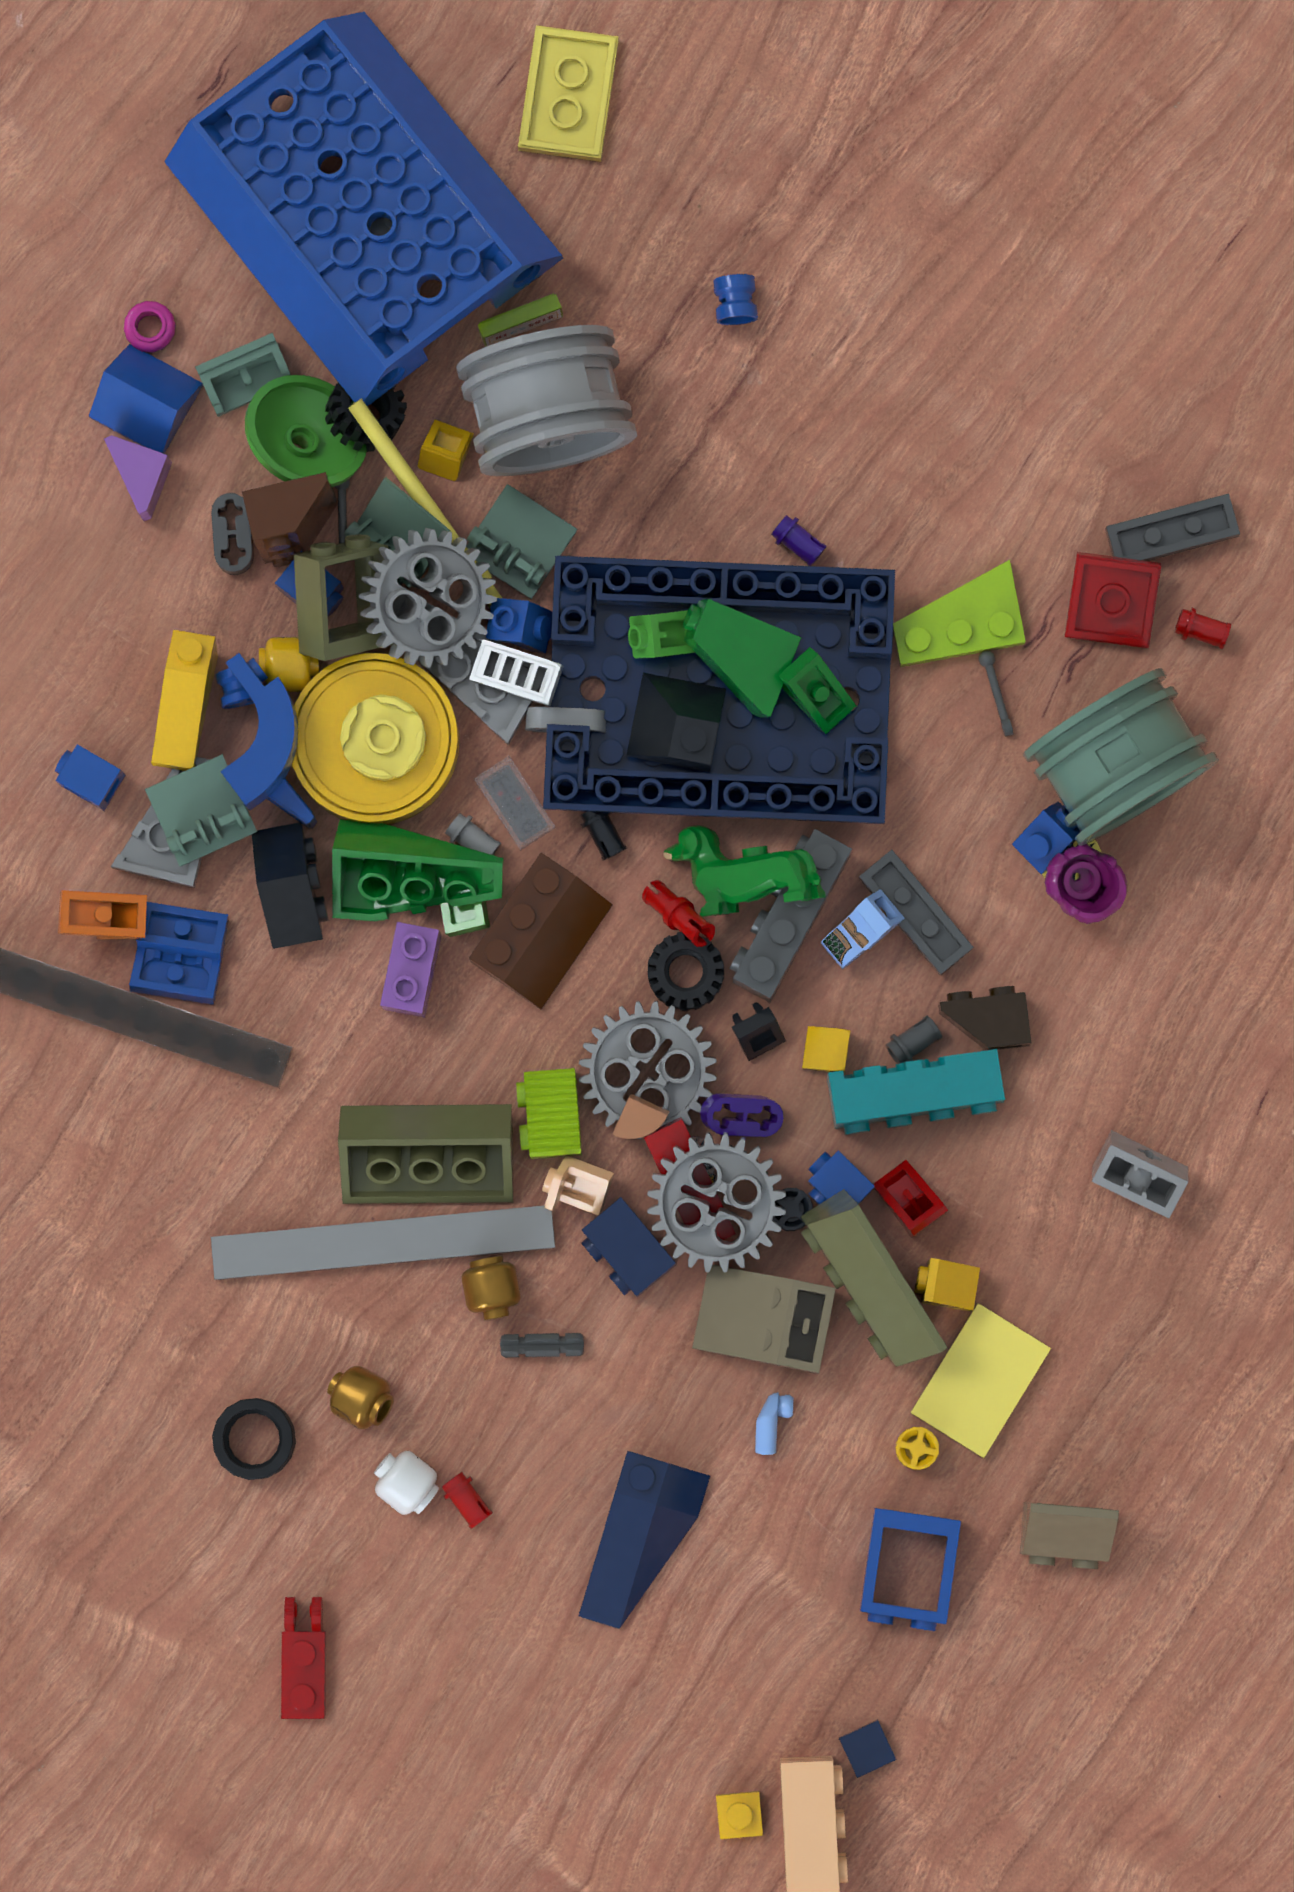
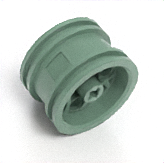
(1120, 756)

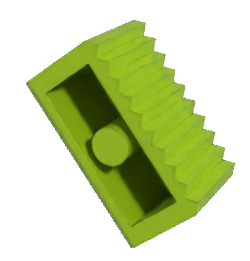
(551, 1113)

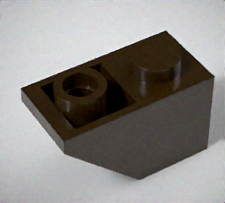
(992, 1020)

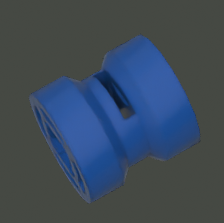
(735, 297)

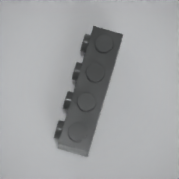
(787, 924)

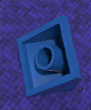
(144, 399)

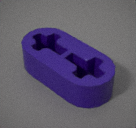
(742, 1106)

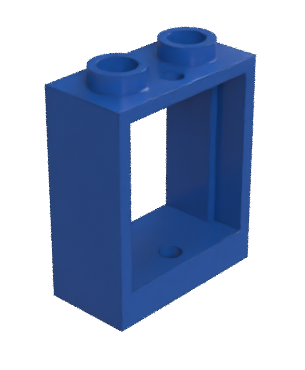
(919, 1618)

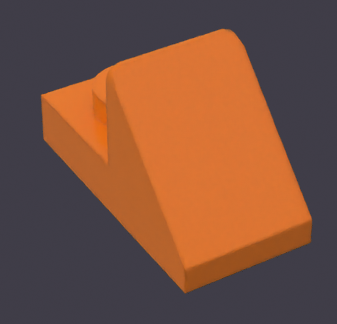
(102, 915)

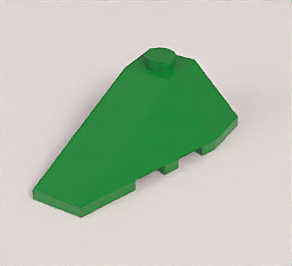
(397, 870)

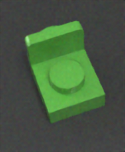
(658, 635)

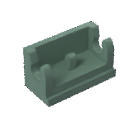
(239, 374)

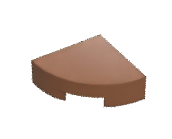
(639, 1118)

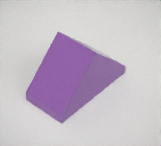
(142, 472)

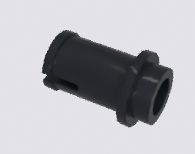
(603, 833)

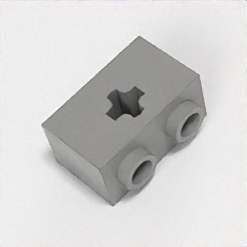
(1140, 1174)

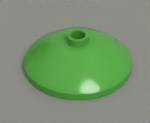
(292, 413)

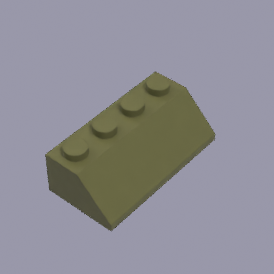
(426, 1153)
(872, 1280)

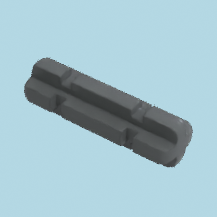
(542, 1345)

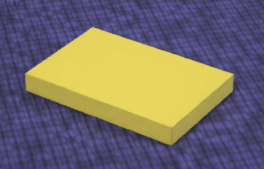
(568, 93)
(980, 1380)

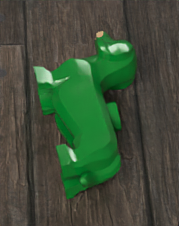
(744, 879)

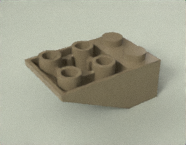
(764, 1318)

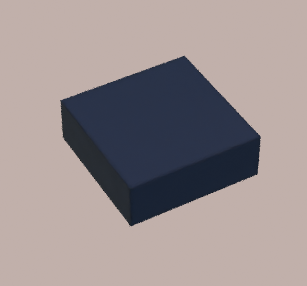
(867, 1748)

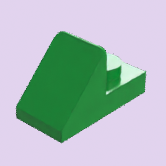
(816, 690)

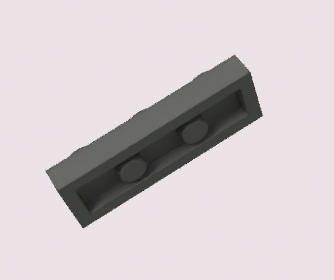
(1174, 530)
(924, 919)

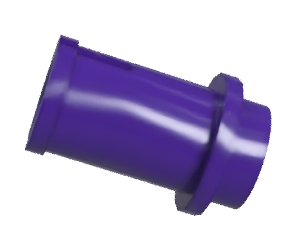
(798, 540)

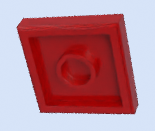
(1112, 600)

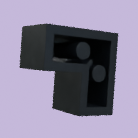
(288, 885)

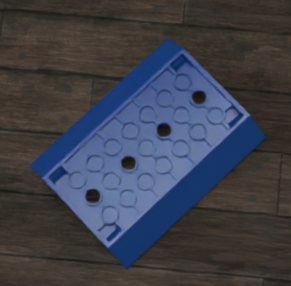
(311, 230)

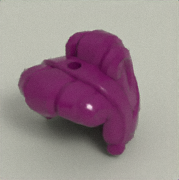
(1097, 890)

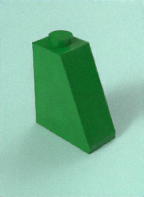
(741, 652)

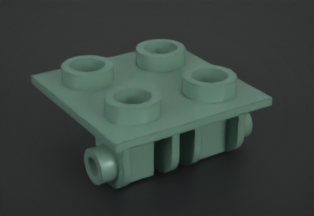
(391, 515)
(520, 541)
(200, 811)

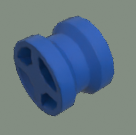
(233, 692)

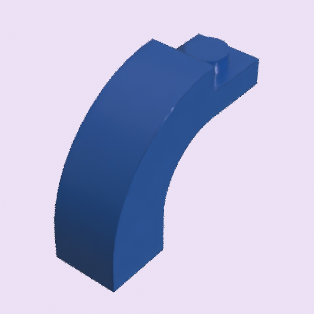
(272, 753)

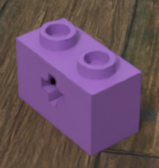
(411, 969)

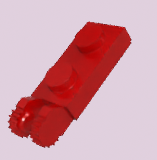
(303, 1664)

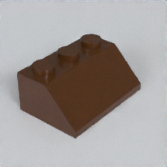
(288, 516)
(540, 931)

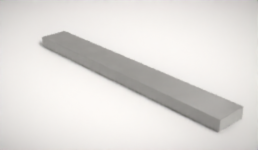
(382, 1242)

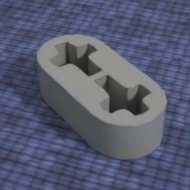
(539, 717)

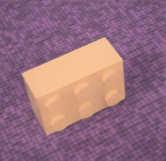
(812, 1824)

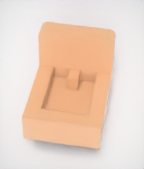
(577, 1185)

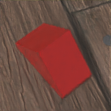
(910, 1198)

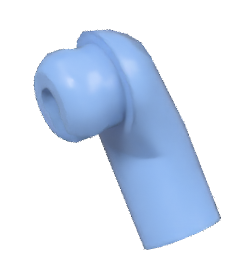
(767, 1421)

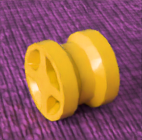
(923, 1448)

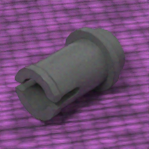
(913, 1040)

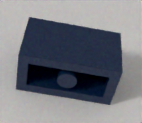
(627, 1247)

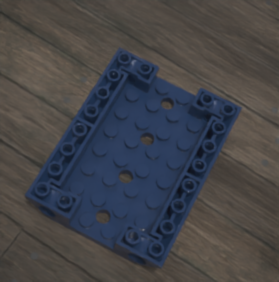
(759, 765)

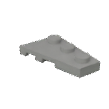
(149, 852)

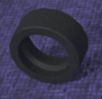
(227, 1420)

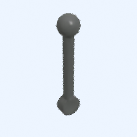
(342, 511)
(987, 660)

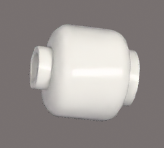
(406, 1482)

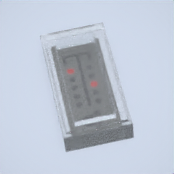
(514, 803)

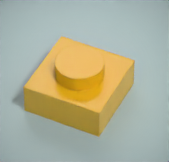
(739, 1815)

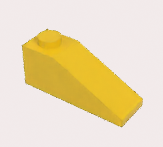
(184, 699)

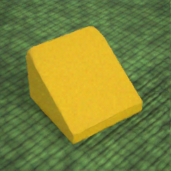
(444, 450)
(826, 1049)

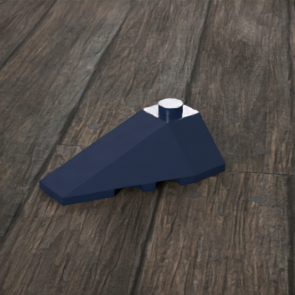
(644, 1526)

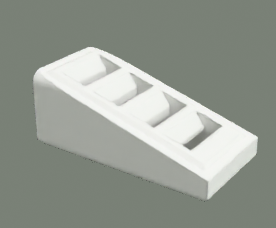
(549, 682)

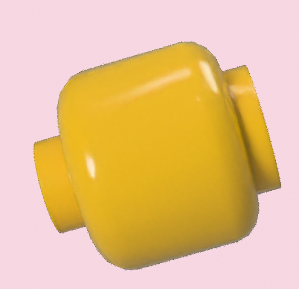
(283, 660)

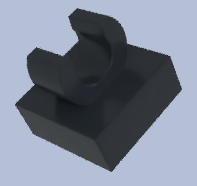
(757, 1032)

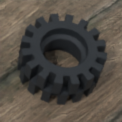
(388, 405)
(680, 997)

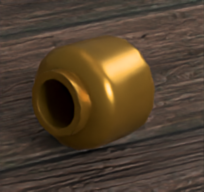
(491, 1287)
(360, 1397)

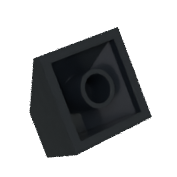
(676, 722)

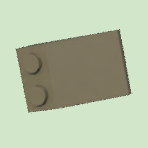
(1067, 1532)

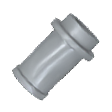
(471, 836)

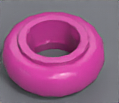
(145, 309)

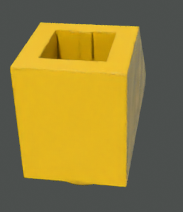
(947, 1284)

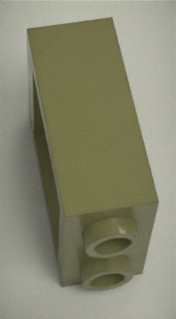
(311, 598)

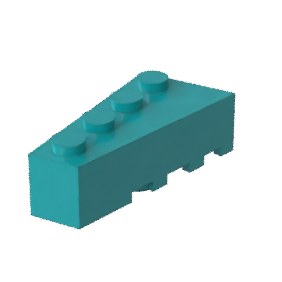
(915, 1090)

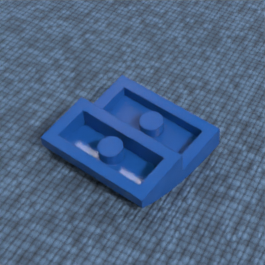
(180, 953)

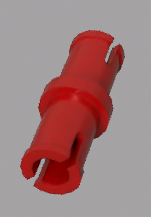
(678, 913)

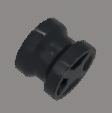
(796, 1205)

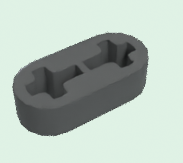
(222, 534)

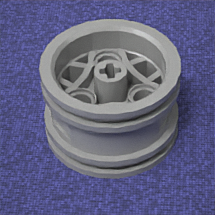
(546, 400)

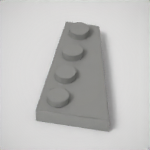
(494, 707)

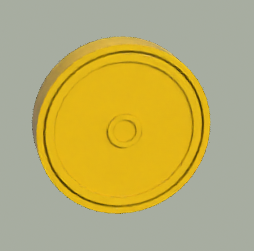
(319, 752)

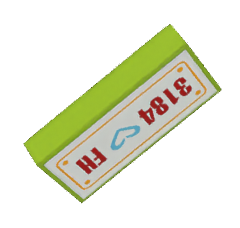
(520, 319)

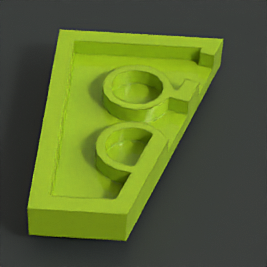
(963, 622)

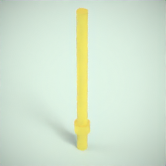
(404, 472)

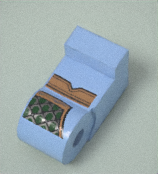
(862, 929)

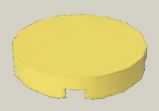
(383, 737)

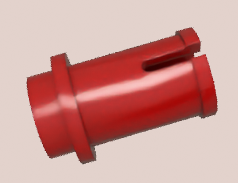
(1202, 628)
(466, 1499)

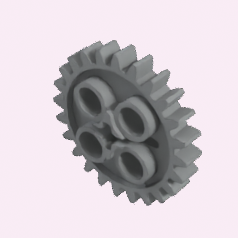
(409, 630)
(616, 1046)
(701, 1238)

